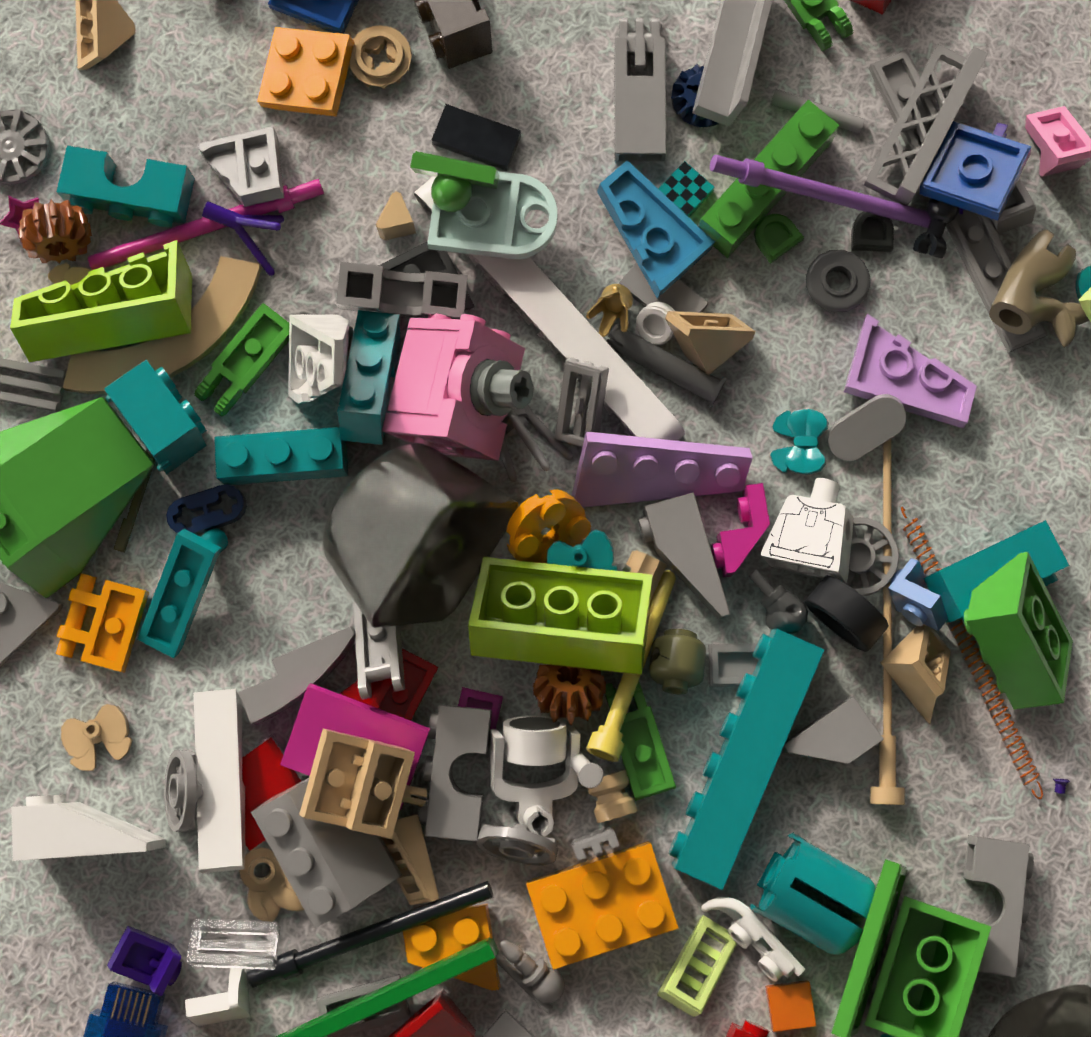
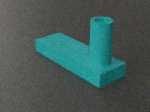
(181, 589)

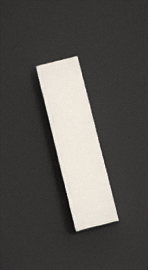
(220, 774)

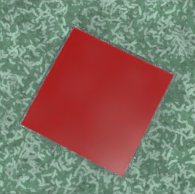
(263, 780)

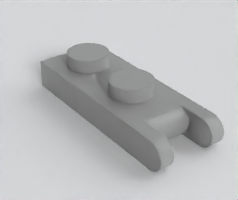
(377, 654)

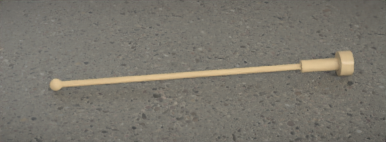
(887, 792)

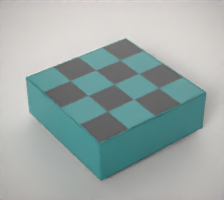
(687, 188)

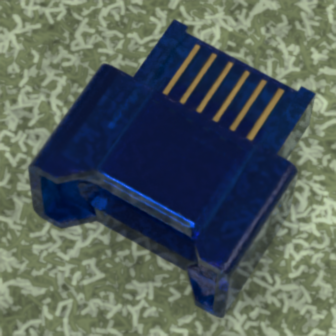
(127, 1013)

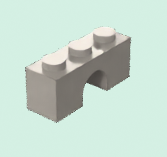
(401, 293)
(449, 809)
(1004, 869)

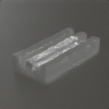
(270, 947)

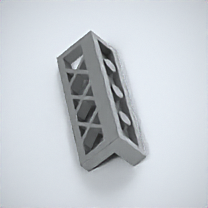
(940, 122)

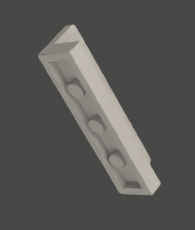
(731, 59)

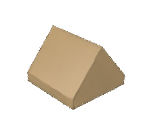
(395, 219)

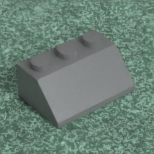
(323, 861)

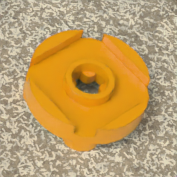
(555, 511)

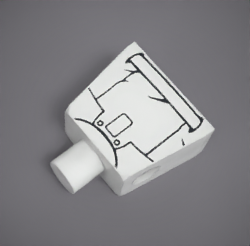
(812, 534)

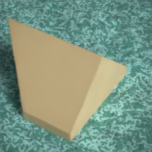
(920, 668)

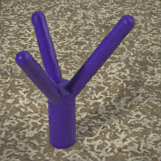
(237, 221)

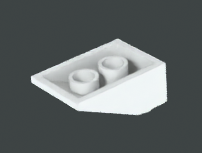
(62, 829)

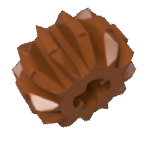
(55, 231)
(568, 691)

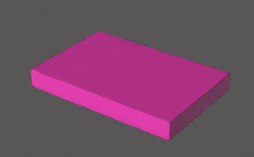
(345, 715)

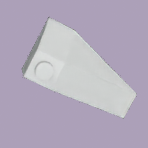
(317, 355)

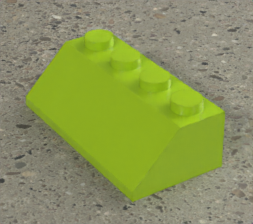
(560, 615)

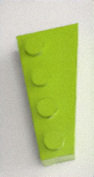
(107, 309)

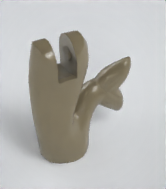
(1035, 269)

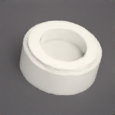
(652, 323)

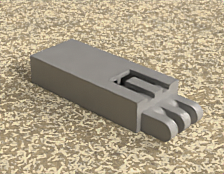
(639, 99)

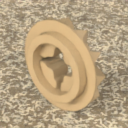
(372, 41)

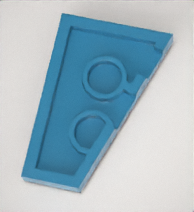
(653, 227)

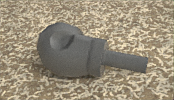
(783, 608)

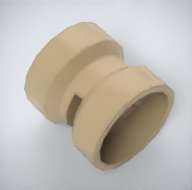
(611, 797)

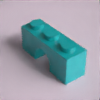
(159, 195)
(367, 377)

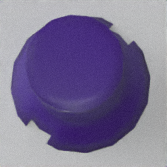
(1060, 785)

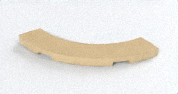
(210, 321)

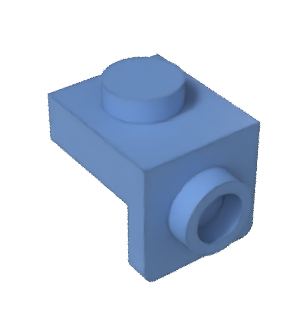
(915, 601)

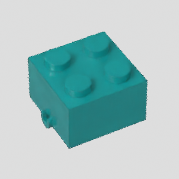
(152, 409)

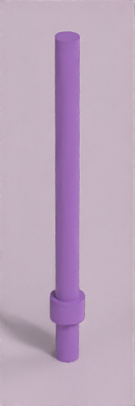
(754, 173)

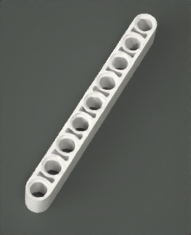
(574, 337)

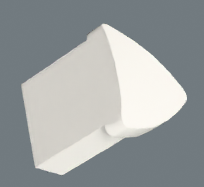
(221, 1006)

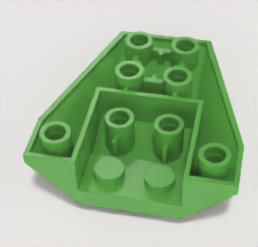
(64, 490)

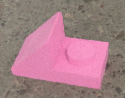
(1060, 139)

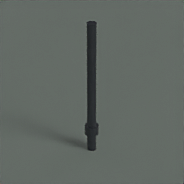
(293, 962)

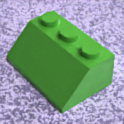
(1021, 634)
(927, 972)

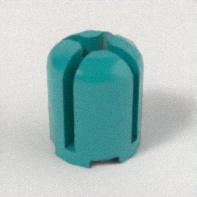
(802, 914)

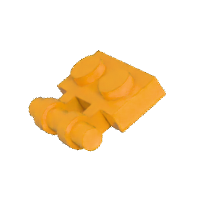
(113, 625)

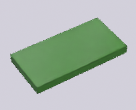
(870, 949)

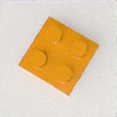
(306, 71)

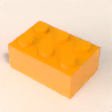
(601, 905)

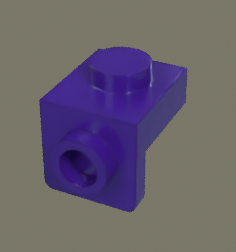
(146, 960)

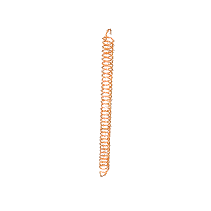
(988, 671)

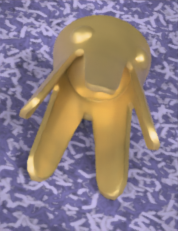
(614, 304)

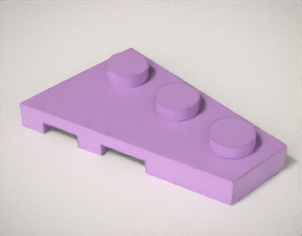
(894, 368)

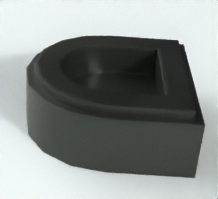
(872, 233)

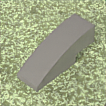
(295, 672)

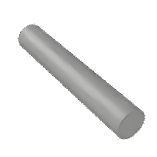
(794, 103)

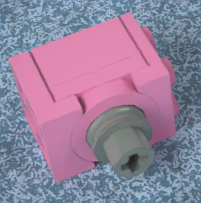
(457, 386)

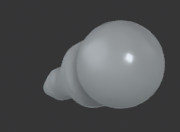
(545, 982)

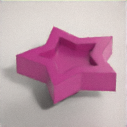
(16, 208)

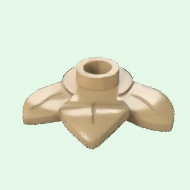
(270, 892)

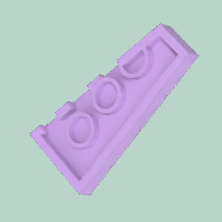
(649, 469)

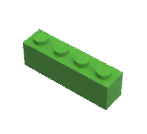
(789, 152)

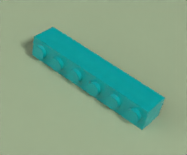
(746, 758)

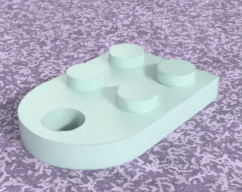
(495, 220)

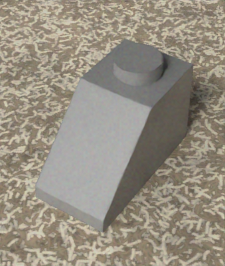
(837, 736)

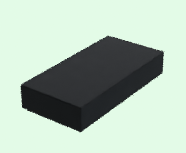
(476, 137)

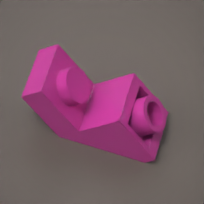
(736, 544)

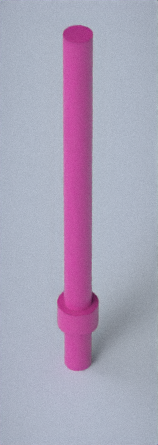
(202, 226)

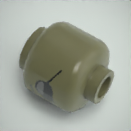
(677, 661)

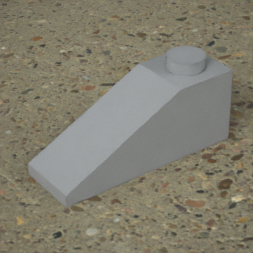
(682, 544)

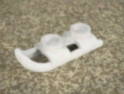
(748, 930)

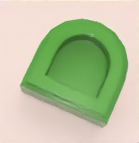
(776, 236)

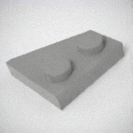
(247, 164)
(21, 617)

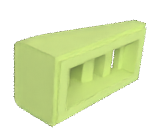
(676, 974)

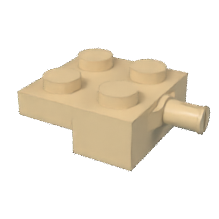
(359, 784)

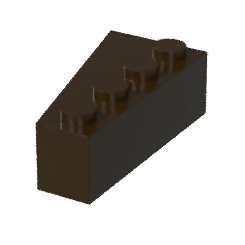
(459, 29)

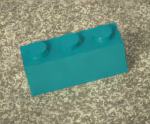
(280, 456)
(959, 579)

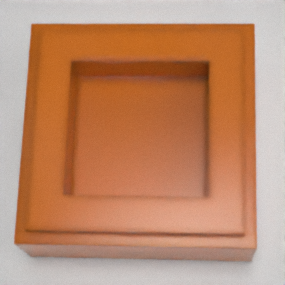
(790, 1006)

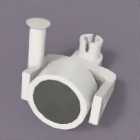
(539, 743)

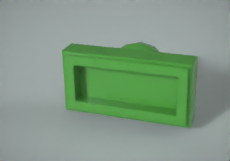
(453, 180)

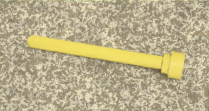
(607, 741)

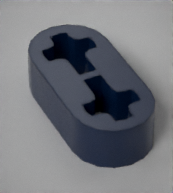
(202, 501)

